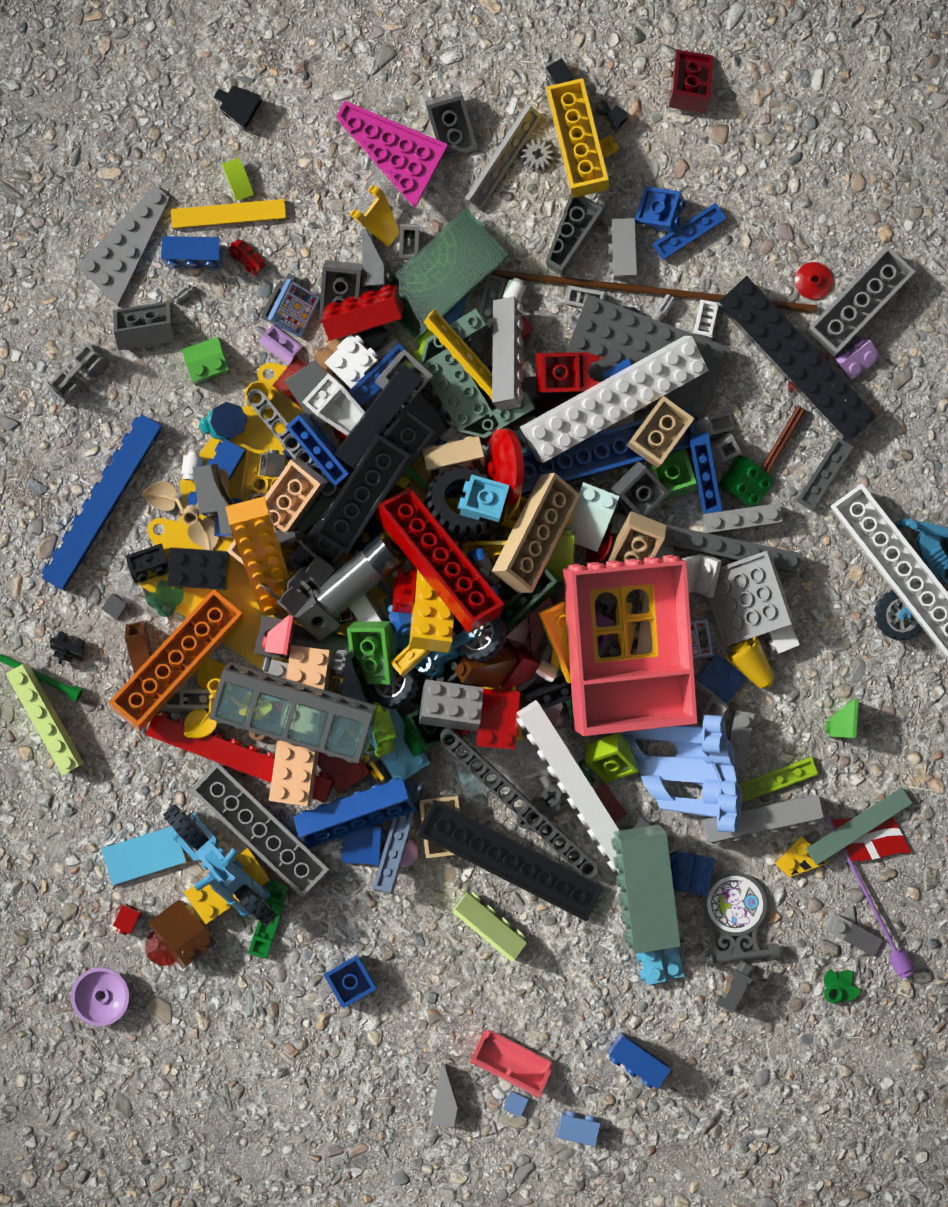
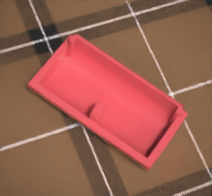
(512, 1062)

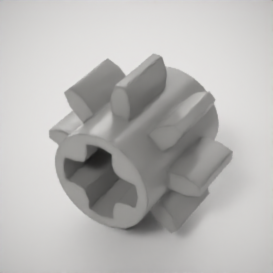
(337, 661)

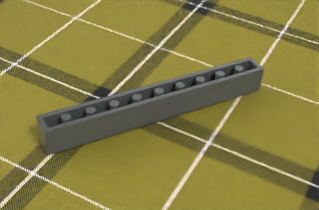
(718, 546)

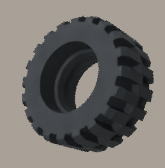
(457, 526)

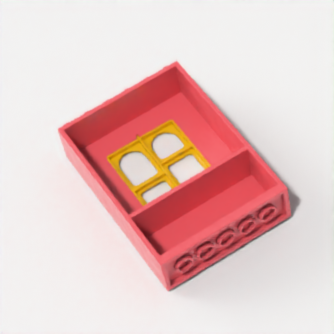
(639, 688)

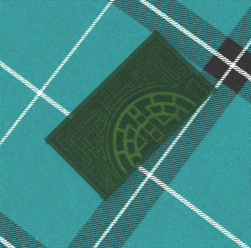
(446, 271)

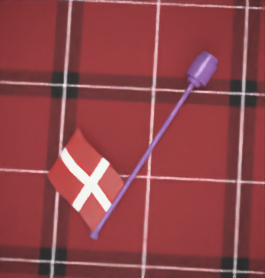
(877, 843)

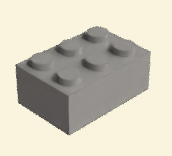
(451, 705)

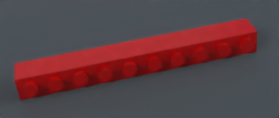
(227, 752)

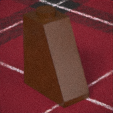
(137, 644)
(486, 673)

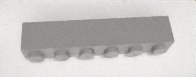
(507, 353)

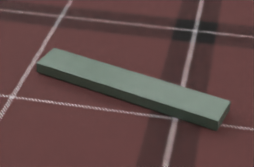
(858, 826)

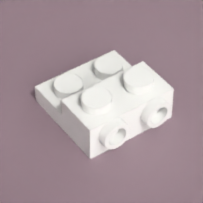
(352, 360)

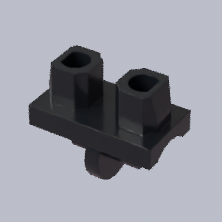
(66, 651)

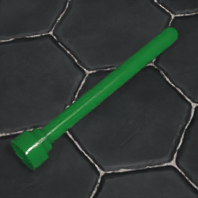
(73, 692)

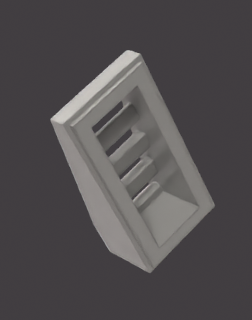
(571, 289)

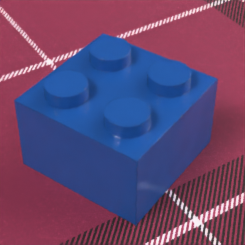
(350, 980)

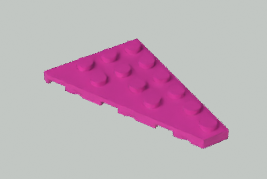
(398, 151)

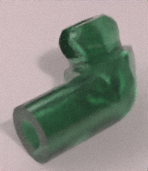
(585, 769)

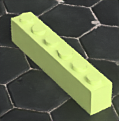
(44, 718)

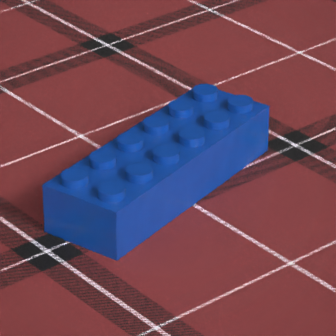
(355, 812)

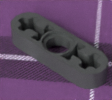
(541, 797)

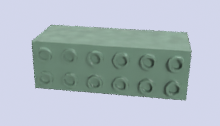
(646, 889)

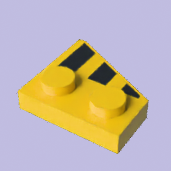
(797, 859)

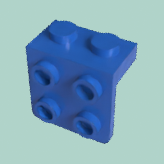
(363, 846)

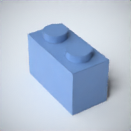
(578, 1128)

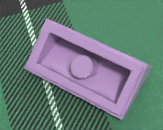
(280, 344)

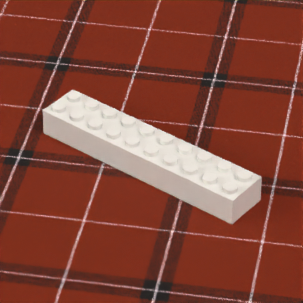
(614, 398)
(896, 562)

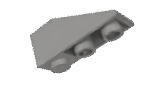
(723, 449)

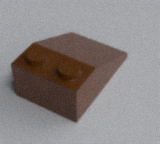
(181, 933)

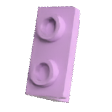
(857, 357)

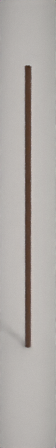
(638, 289)

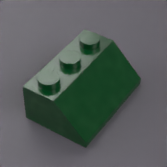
(421, 737)

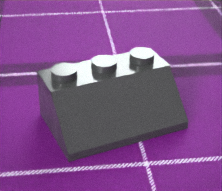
(143, 325)

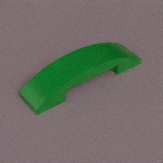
(264, 934)

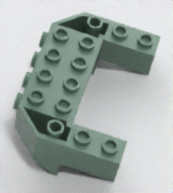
(458, 389)

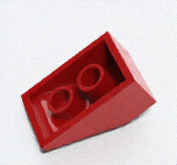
(498, 719)

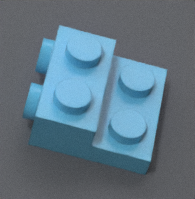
(483, 498)
(660, 965)

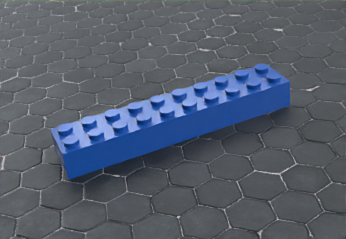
(593, 456)

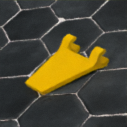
(378, 218)

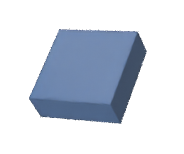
(515, 1103)

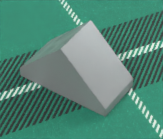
(409, 240)

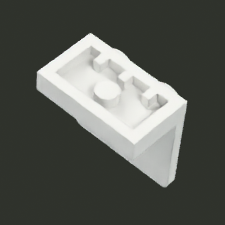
(702, 574)

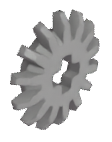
(530, 158)

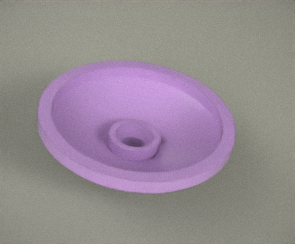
(86, 997)

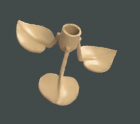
(163, 497)

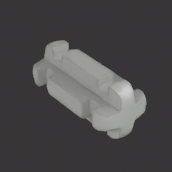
(183, 294)

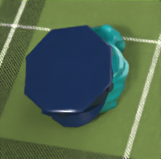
(224, 421)

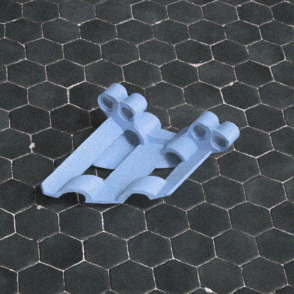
(702, 758)

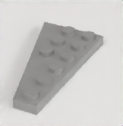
(121, 250)

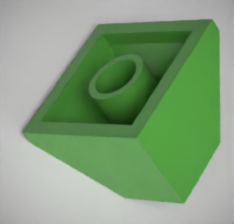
(843, 721)

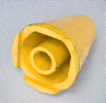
(751, 662)

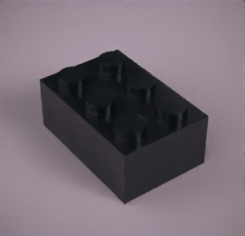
(198, 568)

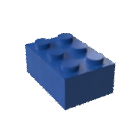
(192, 252)
(638, 1061)

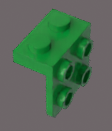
(746, 481)

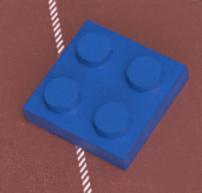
(721, 678)

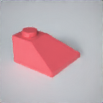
(280, 637)

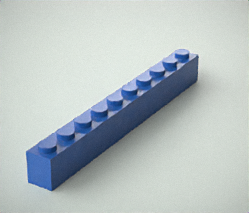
(102, 502)

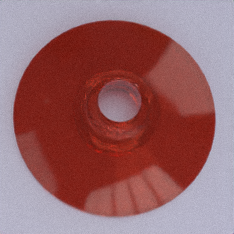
(154, 952)

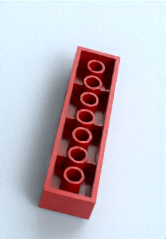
(439, 560)

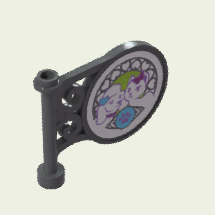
(735, 909)

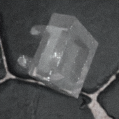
(333, 847)

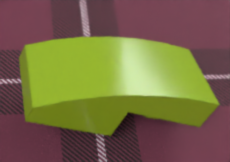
(237, 179)

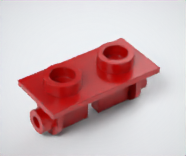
(240, 251)

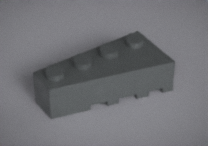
(575, 228)

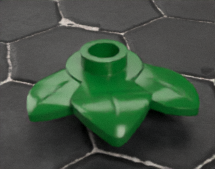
(841, 984)

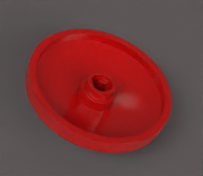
(505, 462)

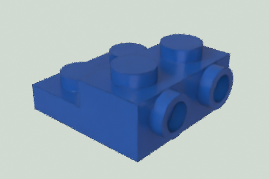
(660, 208)
(692, 873)

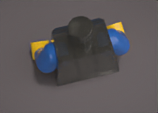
(484, 564)

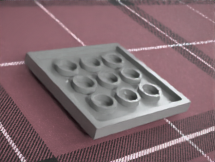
(749, 599)

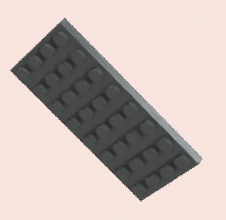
(624, 334)

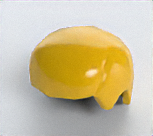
(262, 386)

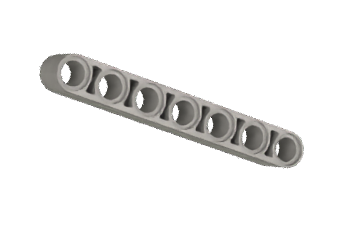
(286, 436)

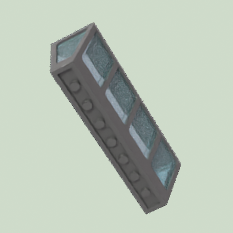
(294, 712)

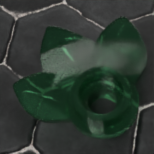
(165, 595)

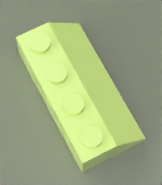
(489, 926)

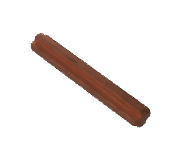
(783, 439)

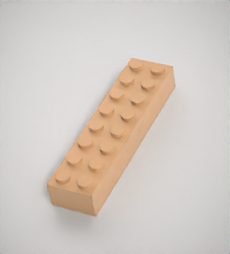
(295, 765)

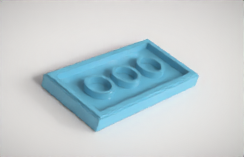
(142, 855)

